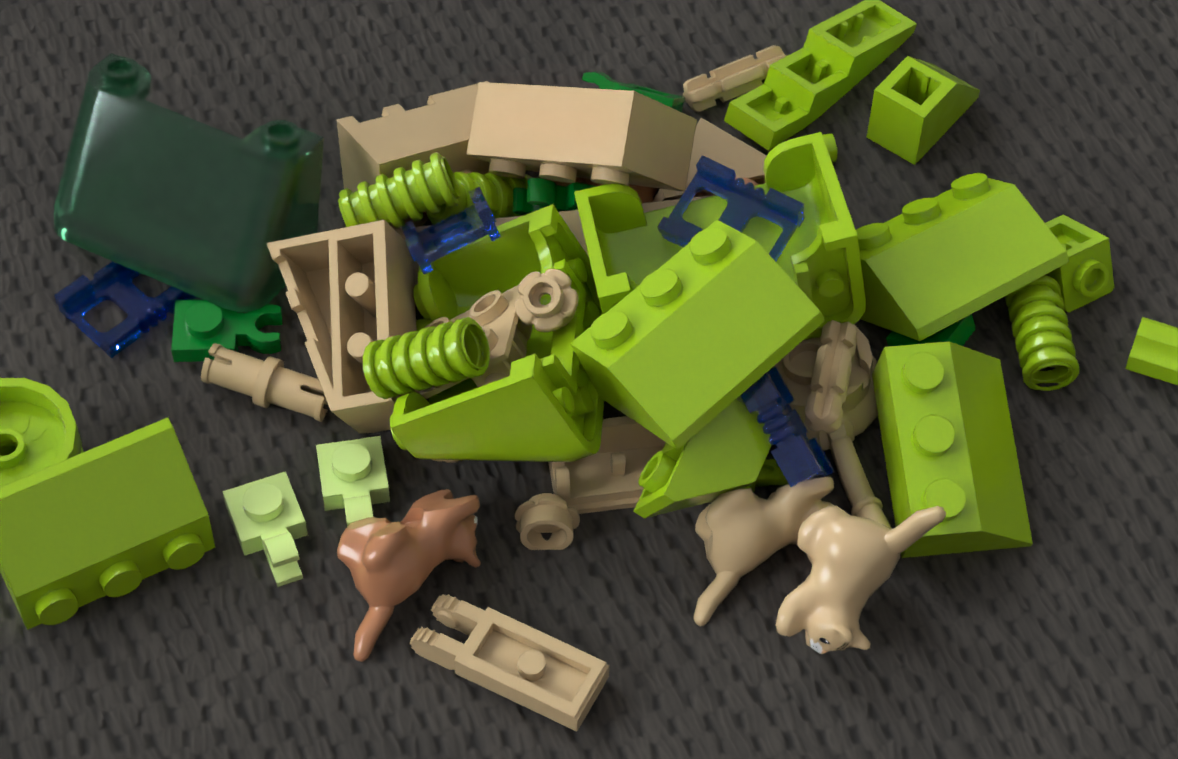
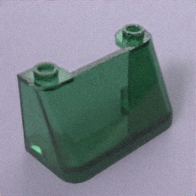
(183, 194)

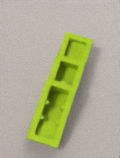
(820, 73)

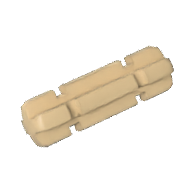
(730, 79)
(831, 377)

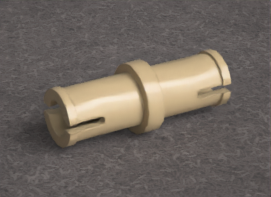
(264, 381)

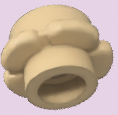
(559, 310)
(546, 515)

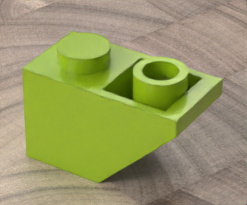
(917, 108)
(714, 461)

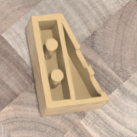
(581, 135)
(409, 136)
(349, 292)

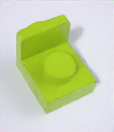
(1089, 266)

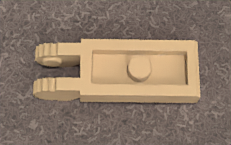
(514, 661)

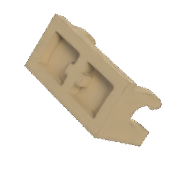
(612, 474)

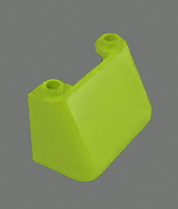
(818, 257)
(548, 401)

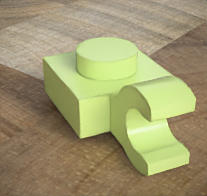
(353, 476)
(269, 520)

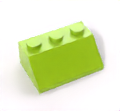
(953, 256)
(696, 334)
(950, 447)
(100, 524)

